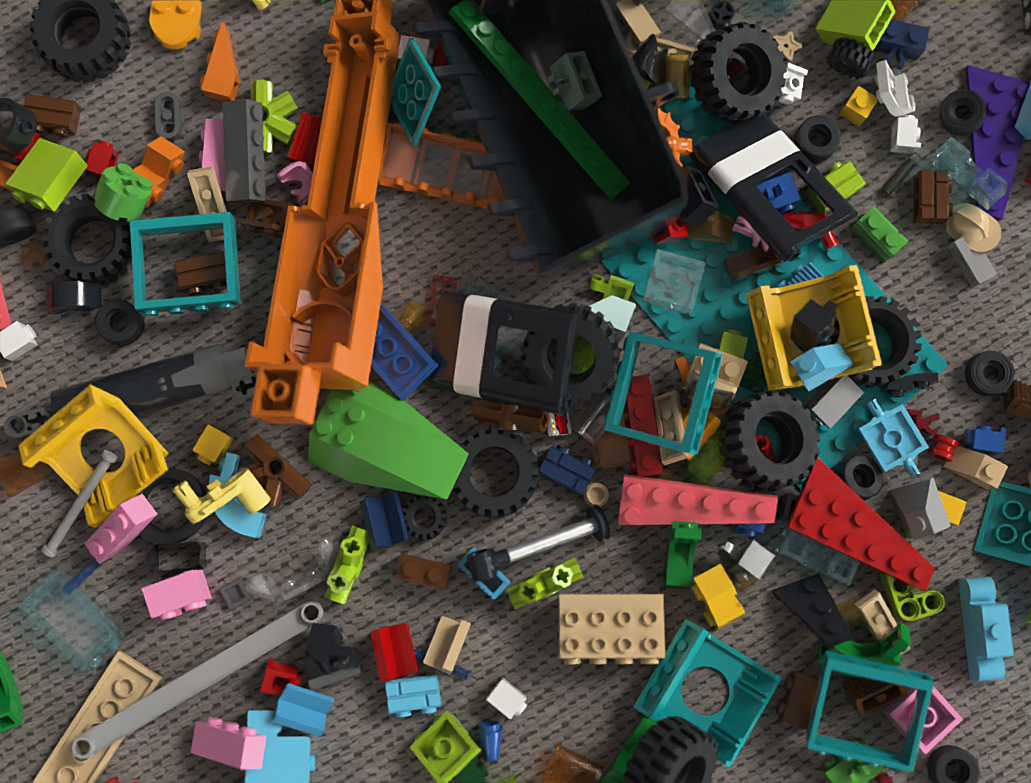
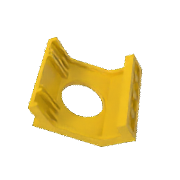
(773, 318)
(60, 441)

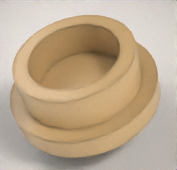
(596, 494)

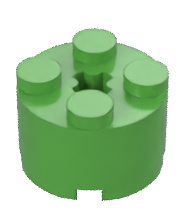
(122, 193)

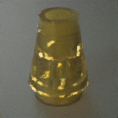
(412, 315)

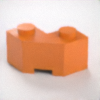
(160, 165)

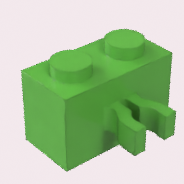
(852, 771)

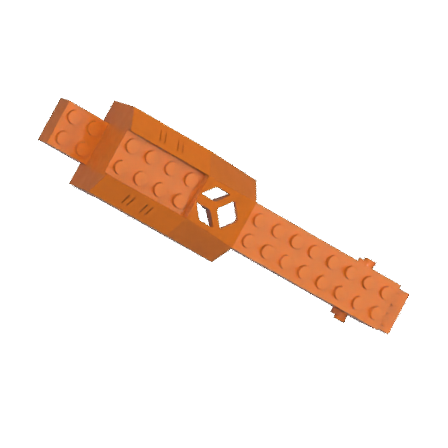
(339, 200)

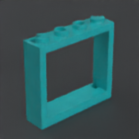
(183, 224)
(700, 403)
(871, 755)

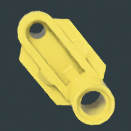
(241, 485)

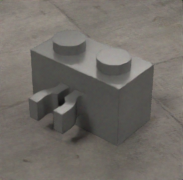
(745, 564)

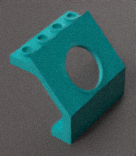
(747, 681)

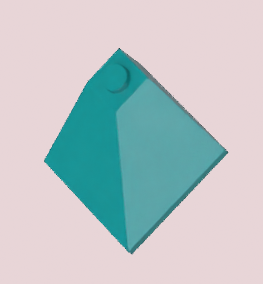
(414, 91)
(1007, 525)

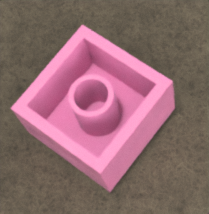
(176, 593)
(938, 723)

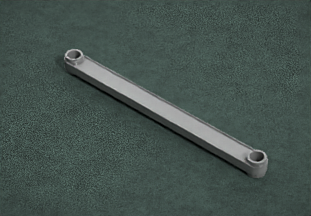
(196, 680)

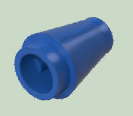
(490, 739)

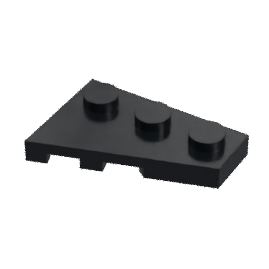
(816, 608)

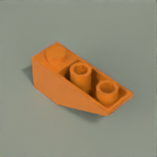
(222, 76)

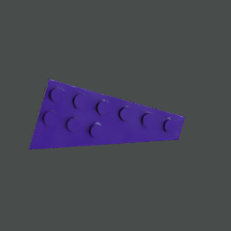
(997, 140)

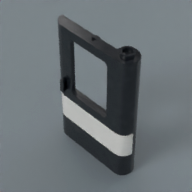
(753, 153)
(467, 346)

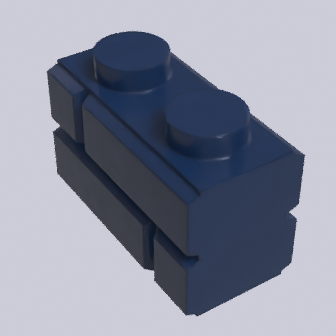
(566, 470)

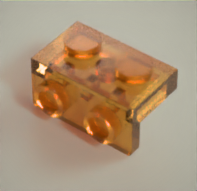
(19, 477)
(571, 767)

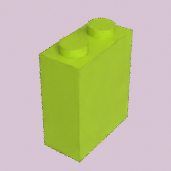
(855, 20)
(46, 175)

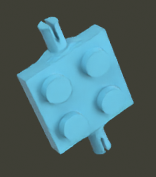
(893, 438)

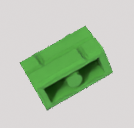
(879, 234)

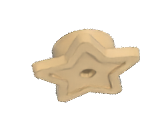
(792, 45)

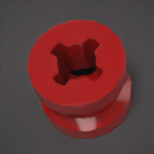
(942, 447)

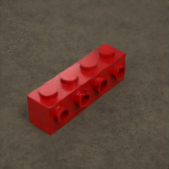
(641, 417)

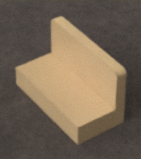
(446, 644)

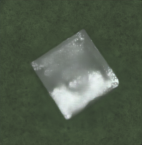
(673, 282)

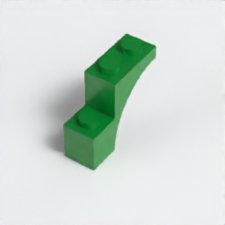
(618, 767)

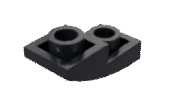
(905, 384)

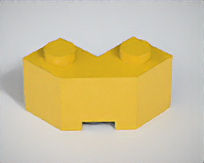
(719, 597)

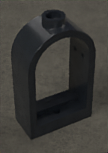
(21, 129)

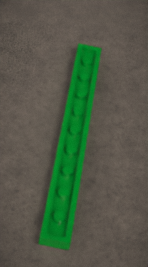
(540, 99)

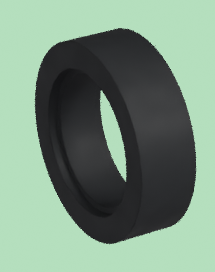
(188, 529)

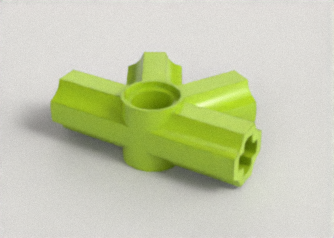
(276, 111)
(347, 565)
(544, 583)

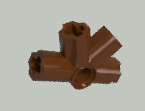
(509, 416)
(272, 483)

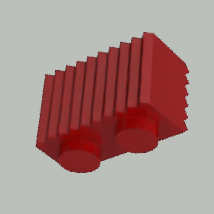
(305, 140)

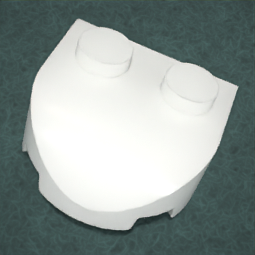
(893, 91)

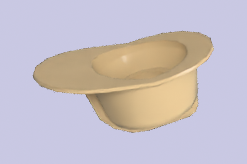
(975, 226)

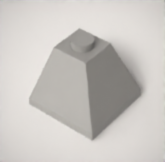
(920, 509)

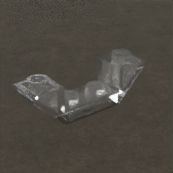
(267, 588)

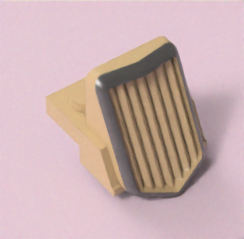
(728, 378)

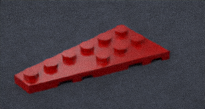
(844, 522)

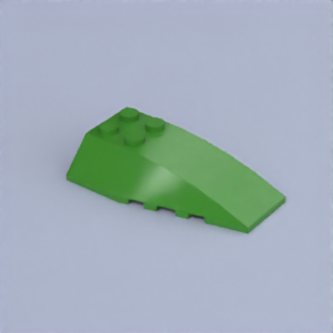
(383, 443)

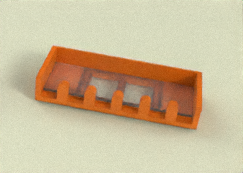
(437, 167)

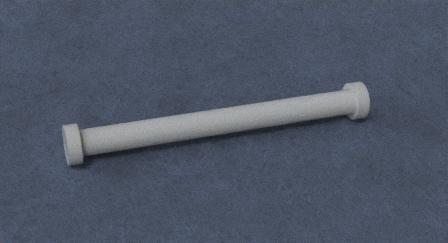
(50, 548)

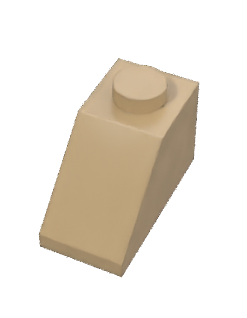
(976, 467)

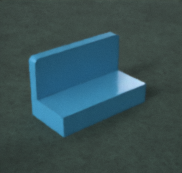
(302, 709)

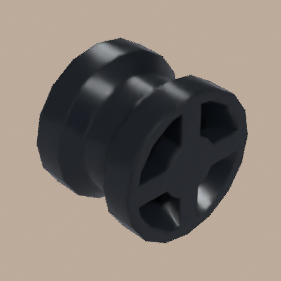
(722, 9)

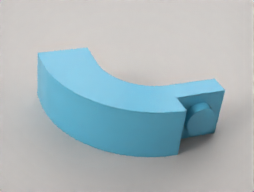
(232, 512)

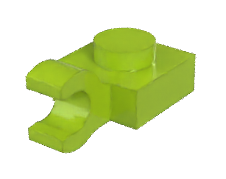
(615, 286)

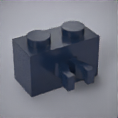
(902, 41)

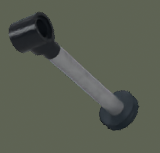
(486, 562)

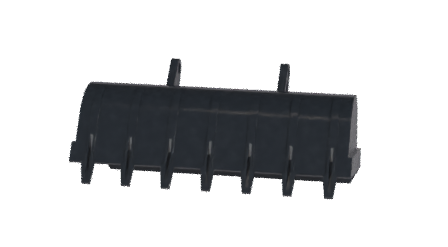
(549, 194)

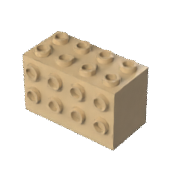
(611, 628)

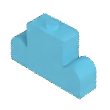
(985, 629)
(283, 757)

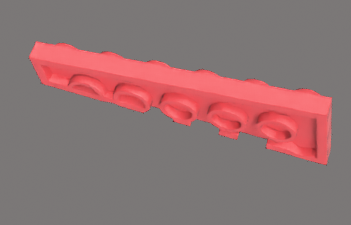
(663, 501)

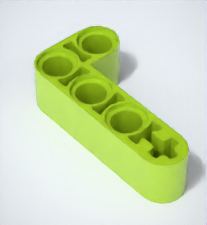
(915, 600)

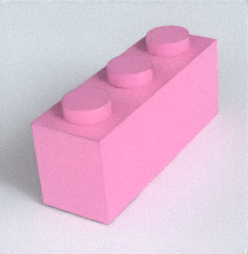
(213, 150)
(120, 528)
(228, 743)

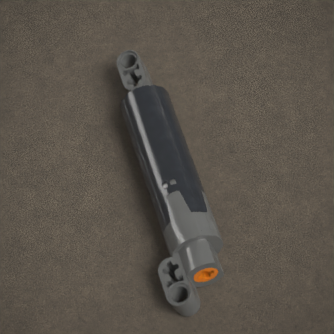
(156, 385)

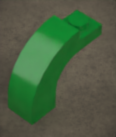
(680, 554)
(882, 651)
(10, 702)

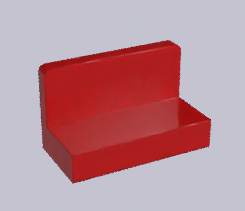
(394, 651)

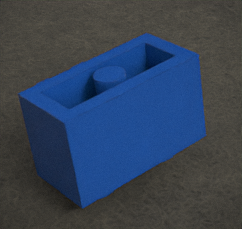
(781, 192)

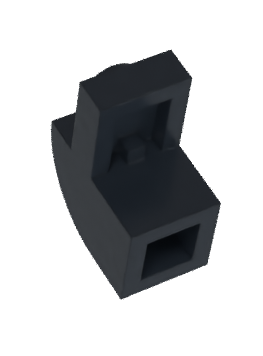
(73, 296)
(326, 649)

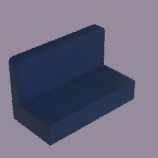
(384, 520)

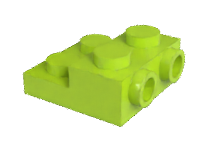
(444, 747)

